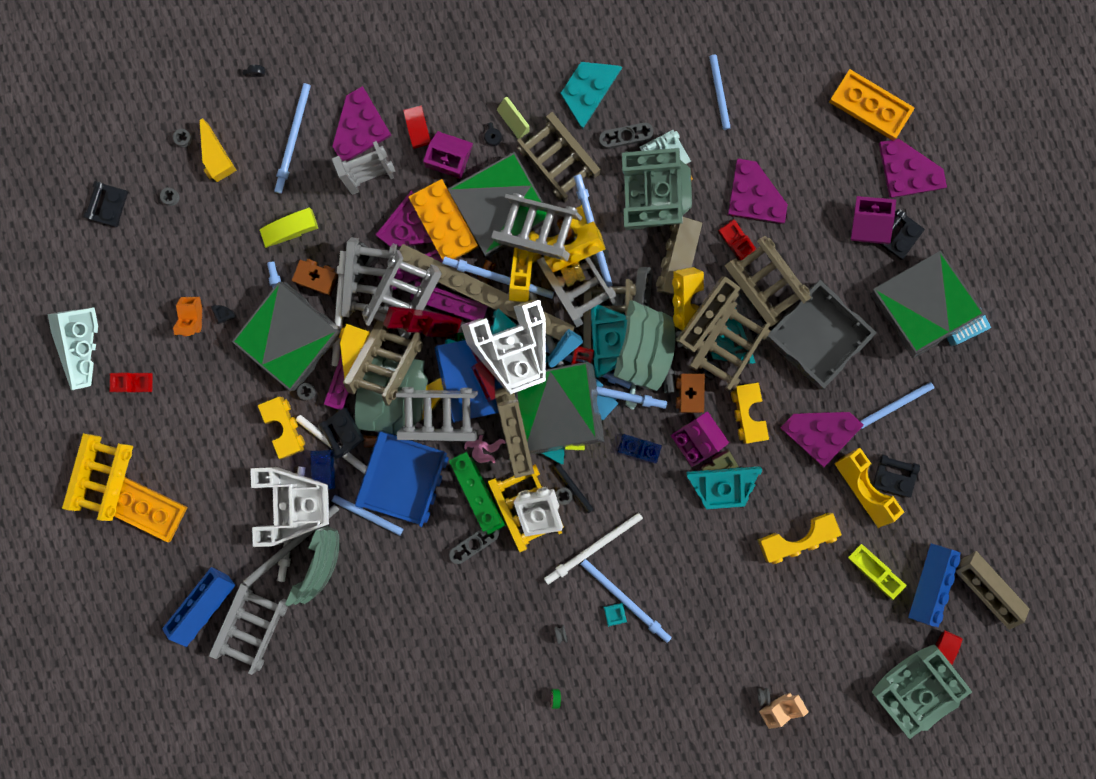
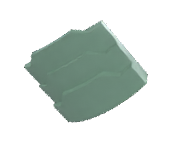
(655, 188)
(646, 347)
(370, 408)
(326, 548)
(921, 690)

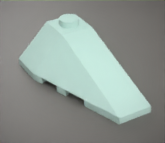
(74, 339)

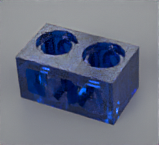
(323, 467)

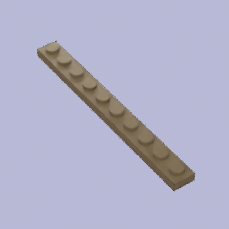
(479, 291)

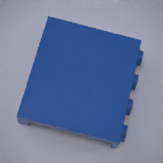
(456, 372)
(401, 478)

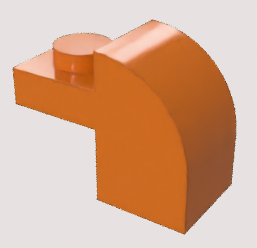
(189, 316)

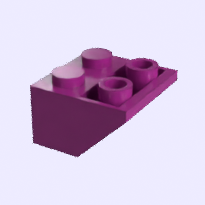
(448, 154)
(873, 220)
(700, 439)

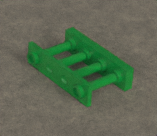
(477, 493)

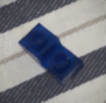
(639, 448)

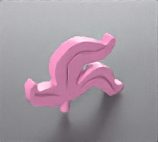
(478, 453)

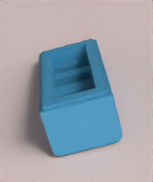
(565, 346)

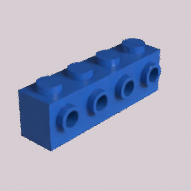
(934, 585)
(198, 607)

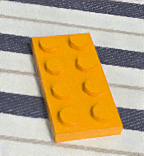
(871, 105)
(443, 221)
(149, 510)

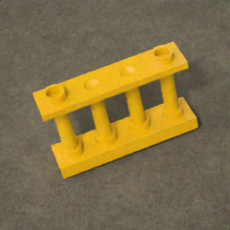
(82, 472)
(506, 504)

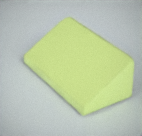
(513, 118)

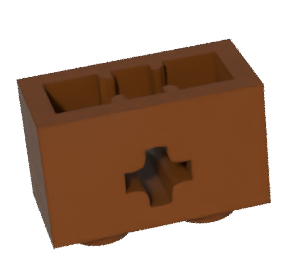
(324, 284)
(697, 384)

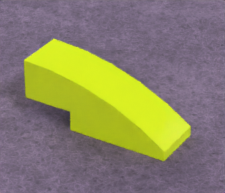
(289, 227)
(877, 572)

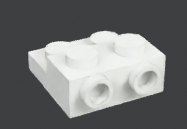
(538, 511)

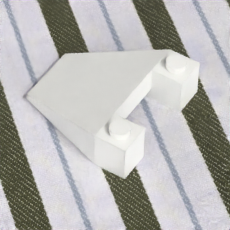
(514, 354)
(298, 505)

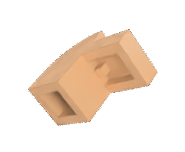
(783, 710)

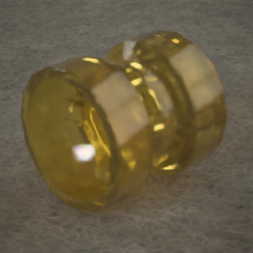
(573, 274)

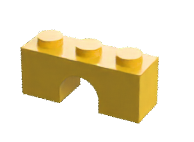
(587, 243)
(686, 284)
(750, 430)
(290, 442)

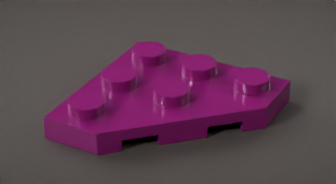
(358, 126)
(908, 170)
(755, 195)
(404, 227)
(822, 433)

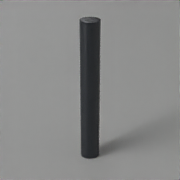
(573, 488)

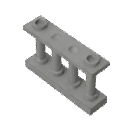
(363, 168)
(540, 245)
(353, 268)
(421, 293)
(567, 297)
(427, 431)
(229, 629)

